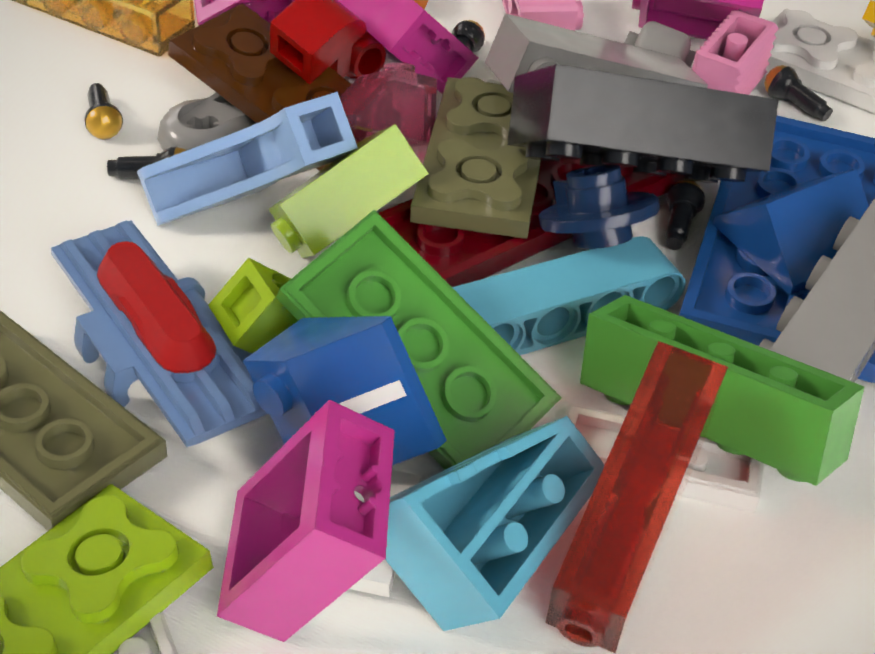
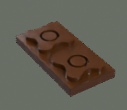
(236, 62)

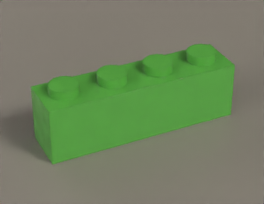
(767, 403)

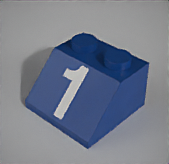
(353, 364)

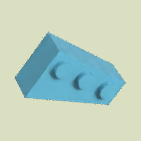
(489, 522)

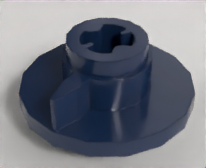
(597, 207)

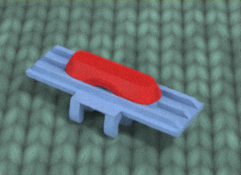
(157, 333)

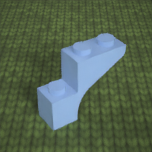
(249, 159)

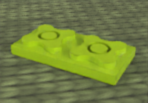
(95, 578)

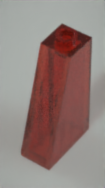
(635, 498)

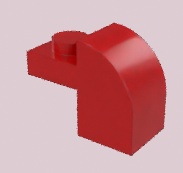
(315, 36)

